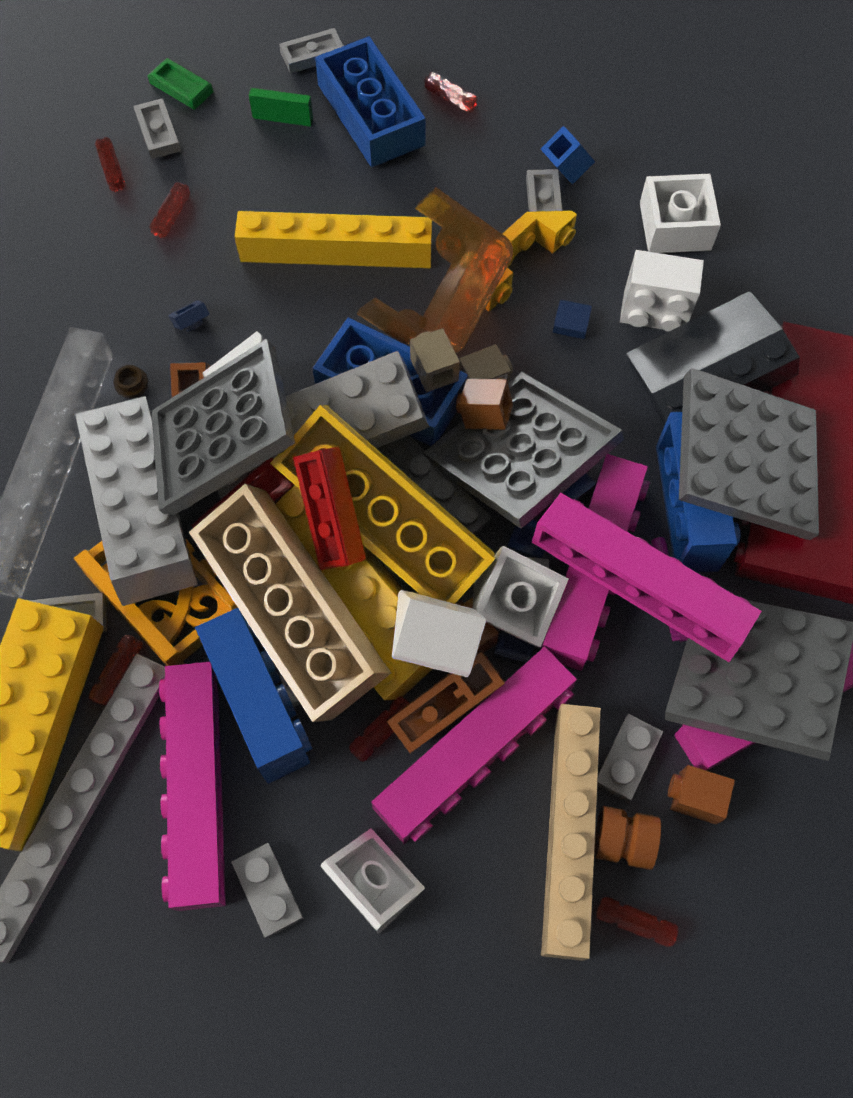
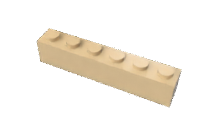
(571, 834)

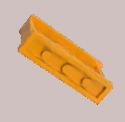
(162, 634)

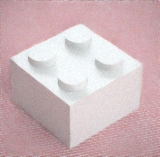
(679, 213)
(661, 290)

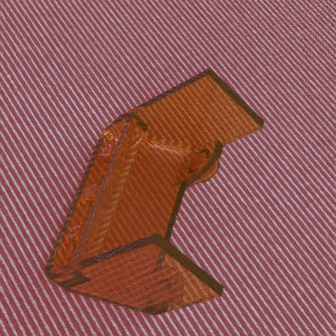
(477, 264)

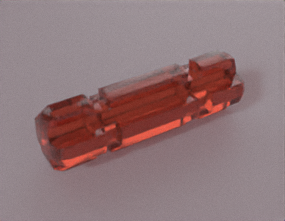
(450, 92)
(110, 164)
(169, 210)
(115, 669)
(377, 731)
(637, 921)

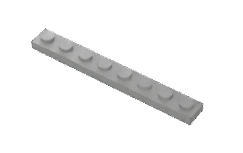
(76, 801)

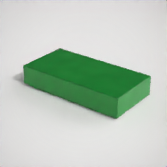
(180, 83)
(281, 107)

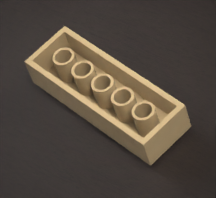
(289, 603)

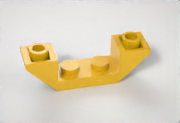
(547, 228)

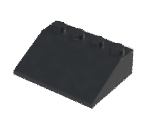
(730, 342)

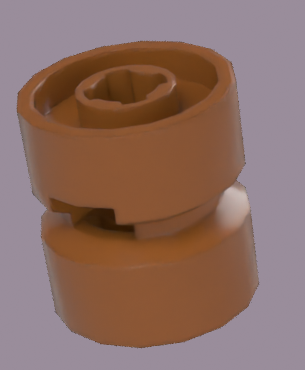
(628, 838)

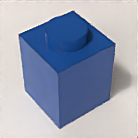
(568, 155)

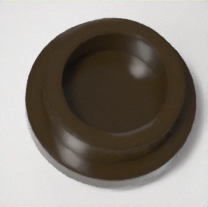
(130, 381)

